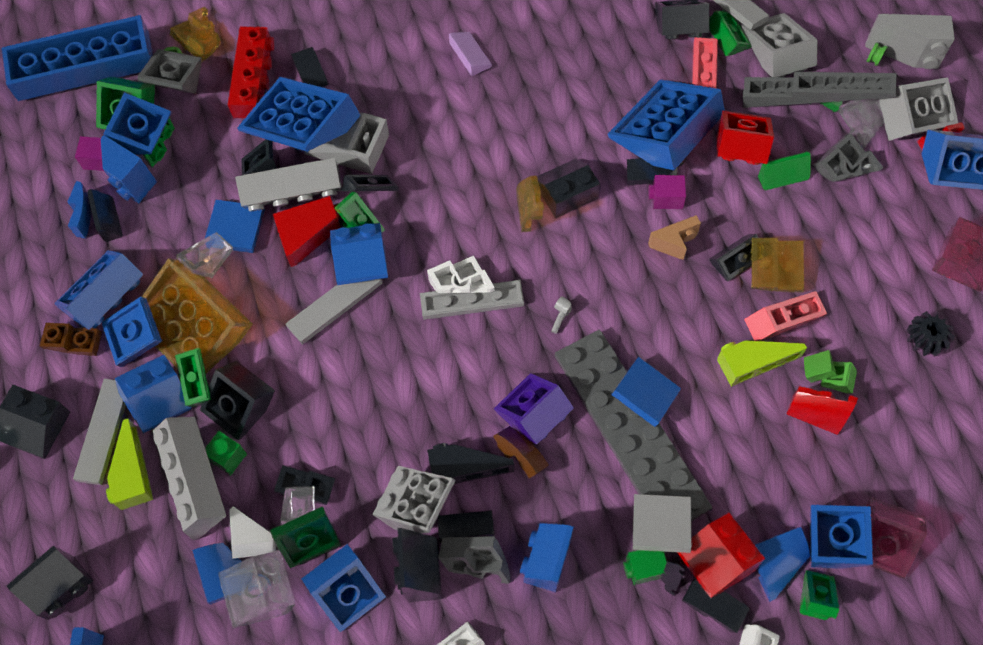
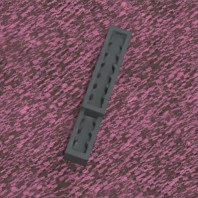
(817, 88)

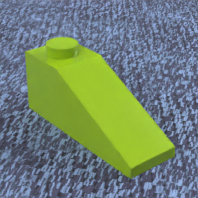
(754, 358)
(128, 472)

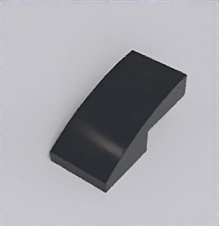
(309, 67)
(643, 172)
(296, 478)
(721, 608)

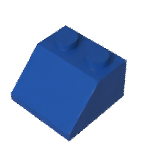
(137, 124)
(125, 171)
(358, 254)
(152, 393)
(840, 536)
(547, 555)
(343, 588)

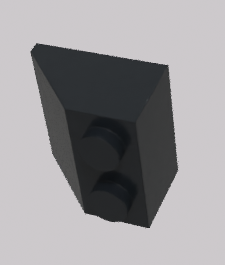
(682, 17)
(568, 187)
(236, 399)
(30, 421)
(50, 583)

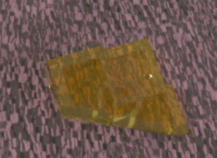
(197, 34)
(529, 202)

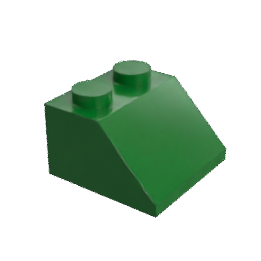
(110, 93)

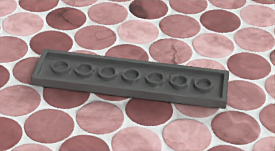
(639, 447)

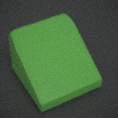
(819, 366)
(844, 380)

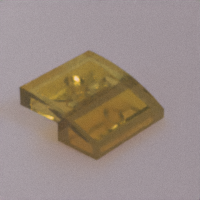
(777, 265)

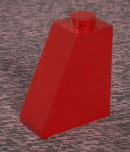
(306, 227)

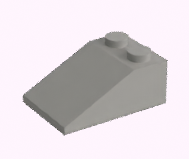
(913, 39)
(782, 46)
(918, 108)

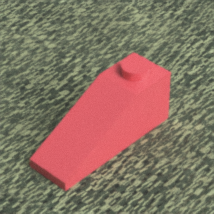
(785, 316)

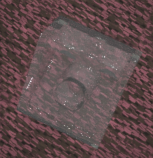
(257, 589)

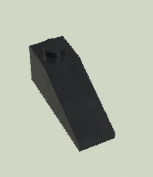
(466, 463)

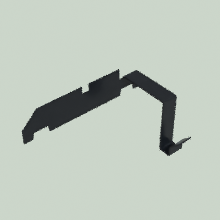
(673, 576)

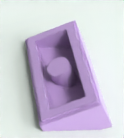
(469, 52)

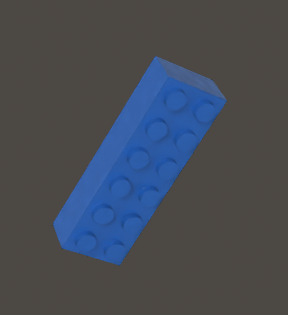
(76, 58)

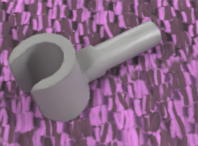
(564, 307)

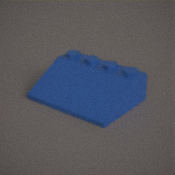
(300, 115)
(669, 122)

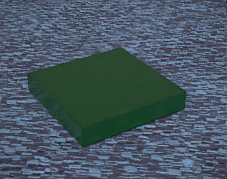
(305, 537)

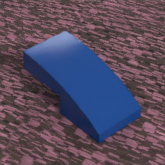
(81, 216)

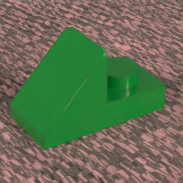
(355, 212)
(819, 596)

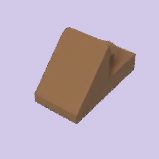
(671, 238)

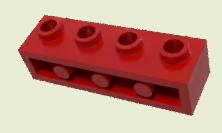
(250, 70)

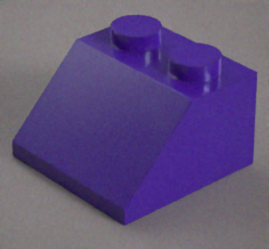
(534, 407)

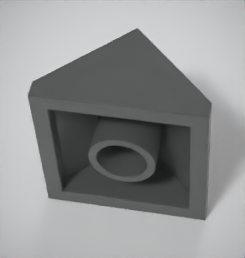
(172, 71)

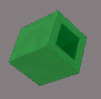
(225, 453)
(644, 566)

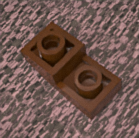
(67, 339)
(514, 443)

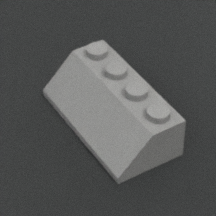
(289, 183)
(189, 475)

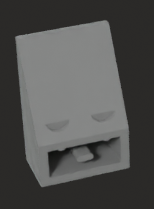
(359, 146)
(413, 499)

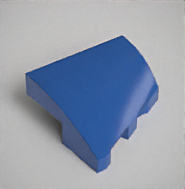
(782, 560)
(211, 561)

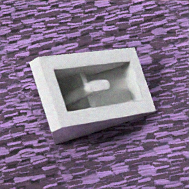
(248, 537)

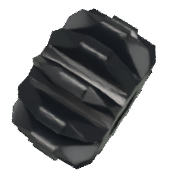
(930, 334)

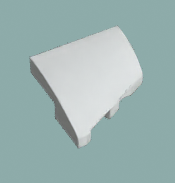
(460, 277)

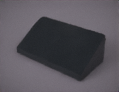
(368, 183)
(105, 215)
(734, 258)
(466, 525)

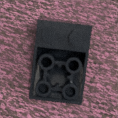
(418, 566)

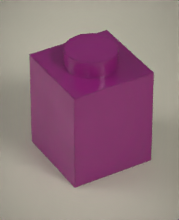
(89, 153)
(668, 192)

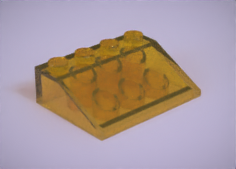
(193, 315)

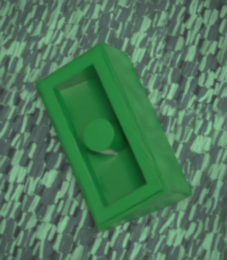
(728, 32)
(785, 171)
(193, 377)

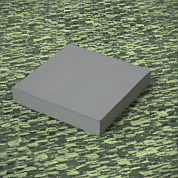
(662, 523)

